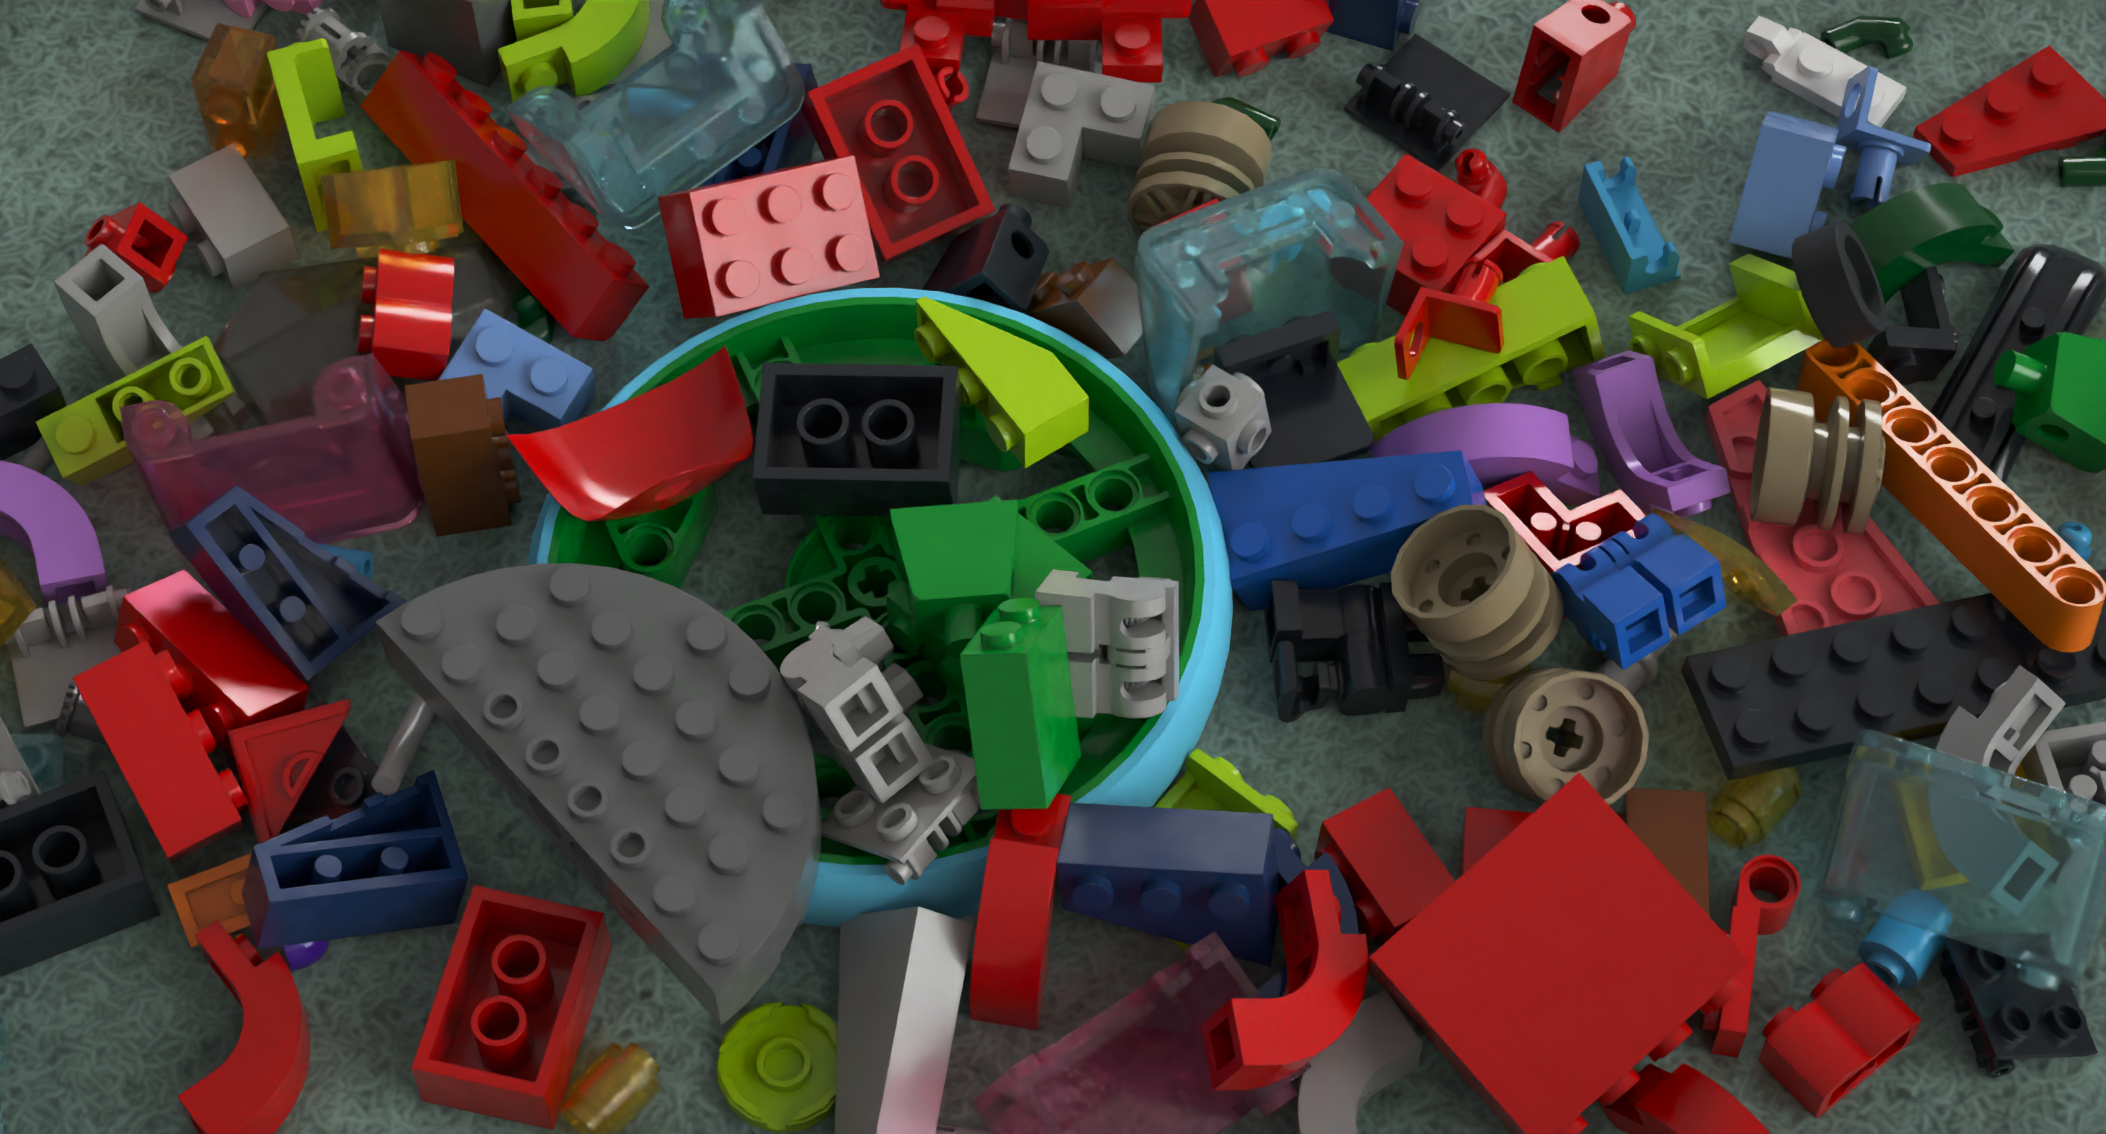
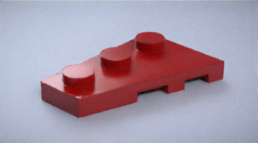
(2017, 114)

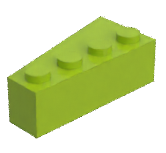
(1541, 329)

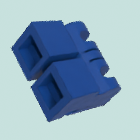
(1640, 590)

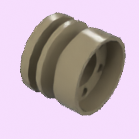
(1194, 157)
(1816, 461)
(1477, 592)
(1600, 726)

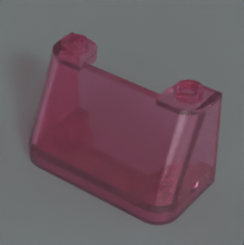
(326, 472)
(1137, 1063)

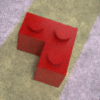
(1553, 530)

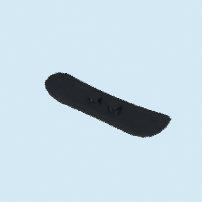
(2039, 296)

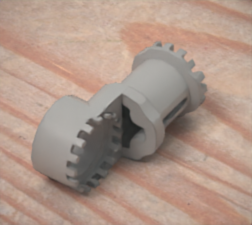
(363, 55)

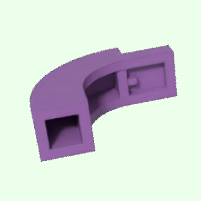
(1639, 440)
(1503, 444)
(53, 531)

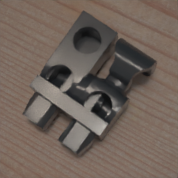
(1364, 636)

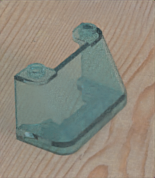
(673, 117)
(1254, 266)
(1968, 857)

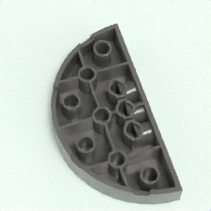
(639, 747)

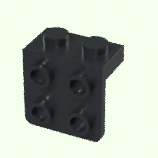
(1303, 389)

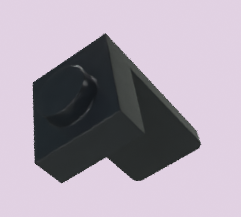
(1929, 341)

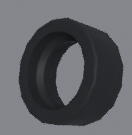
(1839, 285)

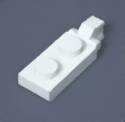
(1816, 69)

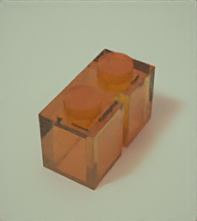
(239, 91)

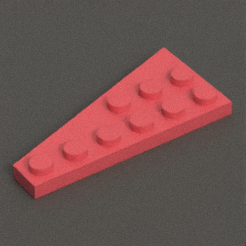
(1829, 572)

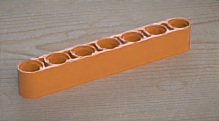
(1964, 502)

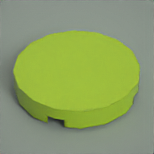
(790, 1090)

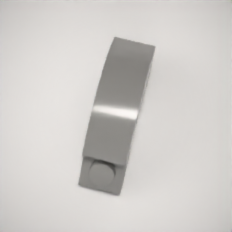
(120, 322)
(2007, 727)
(1363, 1060)

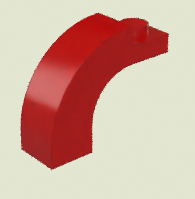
(1016, 915)
(1269, 1039)
(272, 1056)
(1680, 1105)

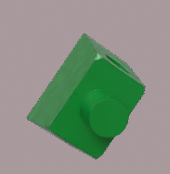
(2060, 396)
(956, 565)

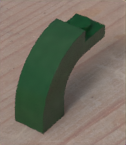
(1926, 230)

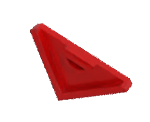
(280, 760)

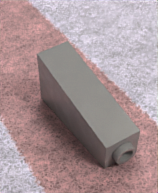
(897, 1018)

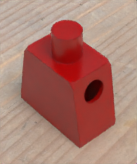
(1592, 40)

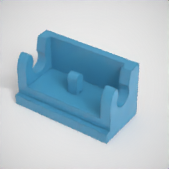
(1626, 228)

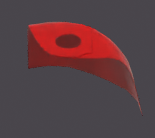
(646, 448)

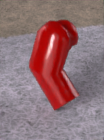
(1480, 176)

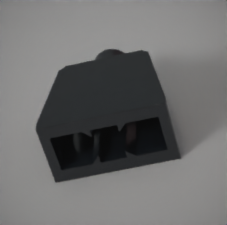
(994, 261)

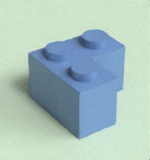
(1785, 183)
(525, 372)

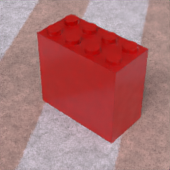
(1559, 965)

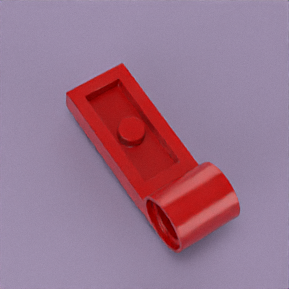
(1746, 921)

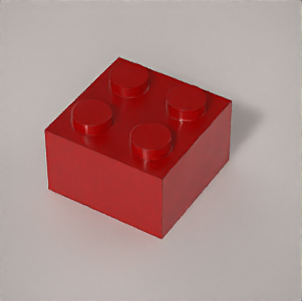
(1438, 225)

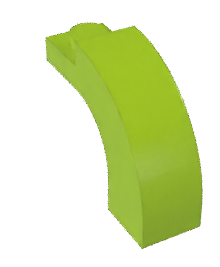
(581, 52)

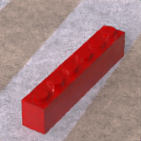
(508, 197)

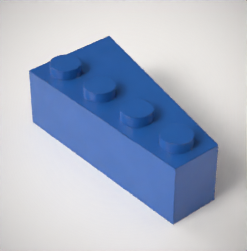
(1332, 518)

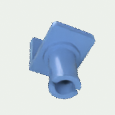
(1877, 147)

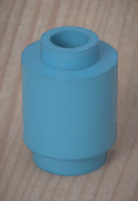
(1899, 952)

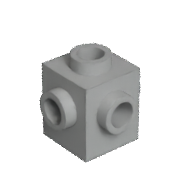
(1223, 419)

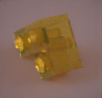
(393, 206)

